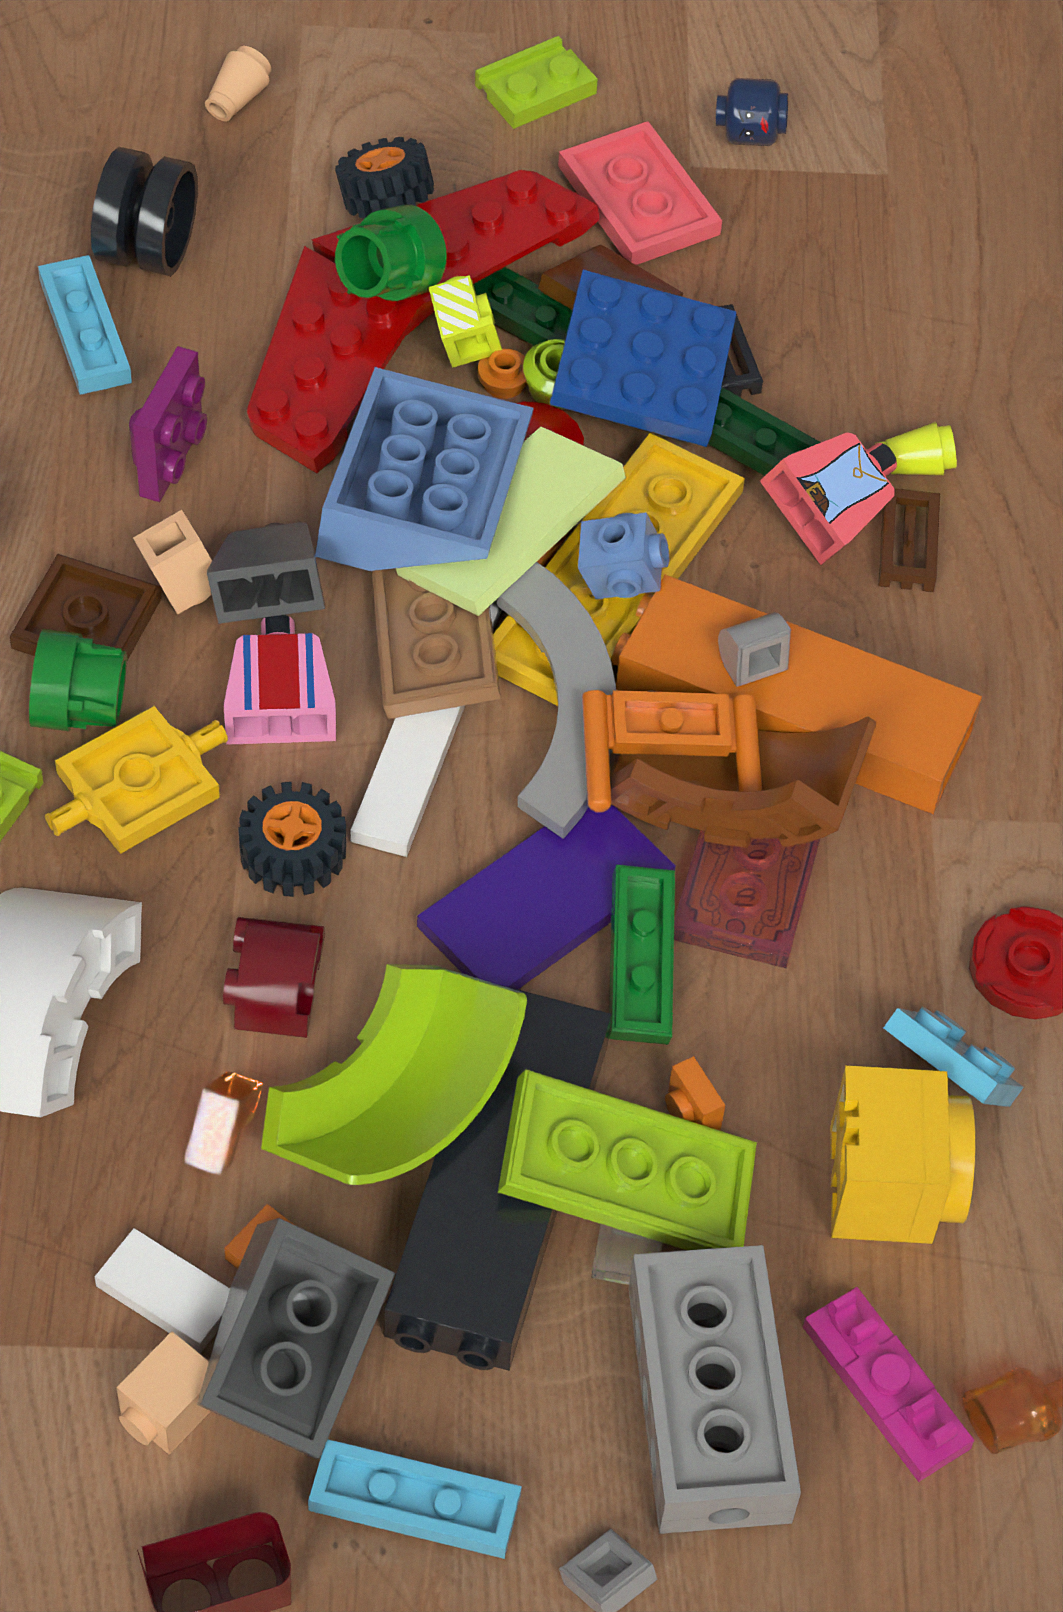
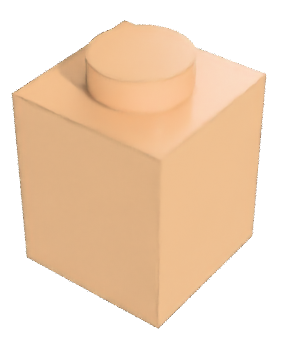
(177, 560)
(163, 1394)

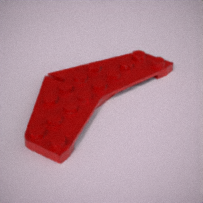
(335, 339)

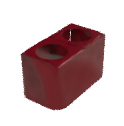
(188, 1554)

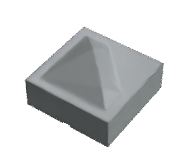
(608, 1573)

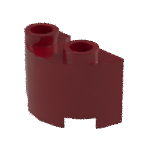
(274, 975)

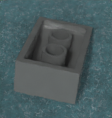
(292, 1335)

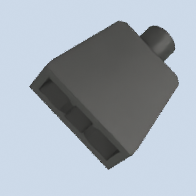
(265, 573)

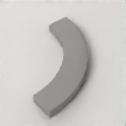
(579, 665)

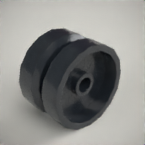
(144, 211)

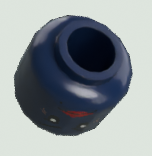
(753, 111)

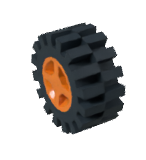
(384, 176)
(271, 829)

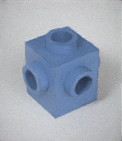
(622, 555)

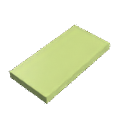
(547, 497)

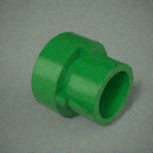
(392, 254)
(75, 682)

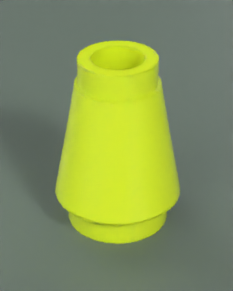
(924, 450)

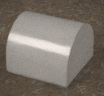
(755, 648)

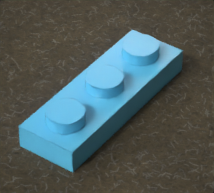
(84, 324)
(415, 1498)

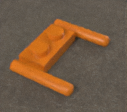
(667, 726)

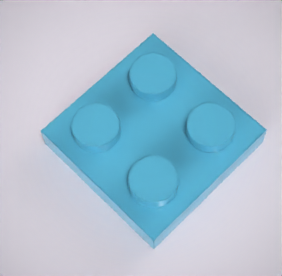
(939, 1043)

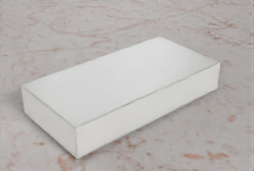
(164, 1289)

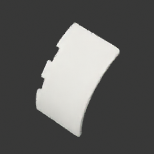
(52, 961)

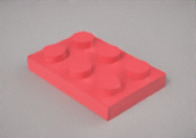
(640, 193)

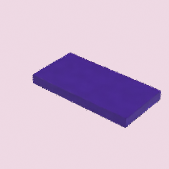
(537, 899)

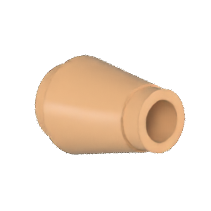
(238, 82)

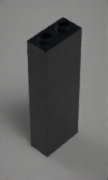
(476, 1249)

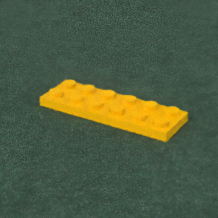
(684, 502)

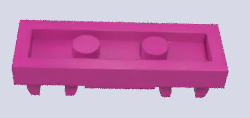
(888, 1384)

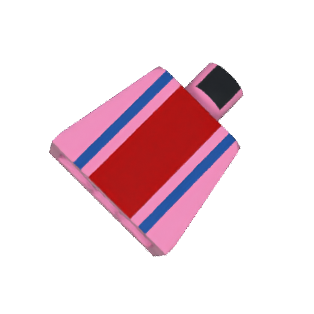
(279, 688)

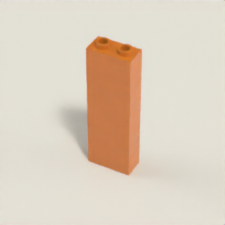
(826, 686)

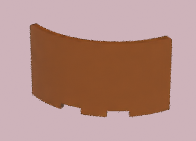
(801, 798)

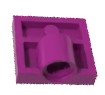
(168, 425)

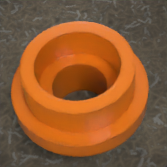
(503, 373)

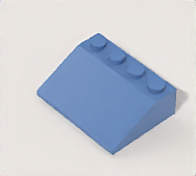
(421, 475)

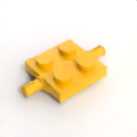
(137, 779)

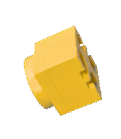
(899, 1155)

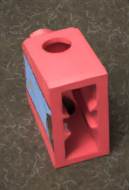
(832, 490)

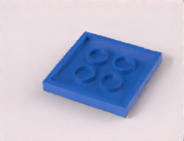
(644, 358)

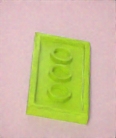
(626, 1165)

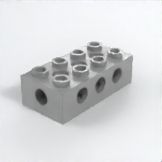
(684, 1418)

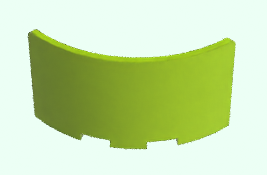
(409, 1086)

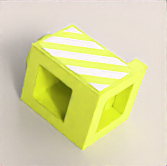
(464, 321)

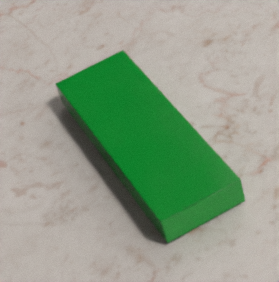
(642, 954)

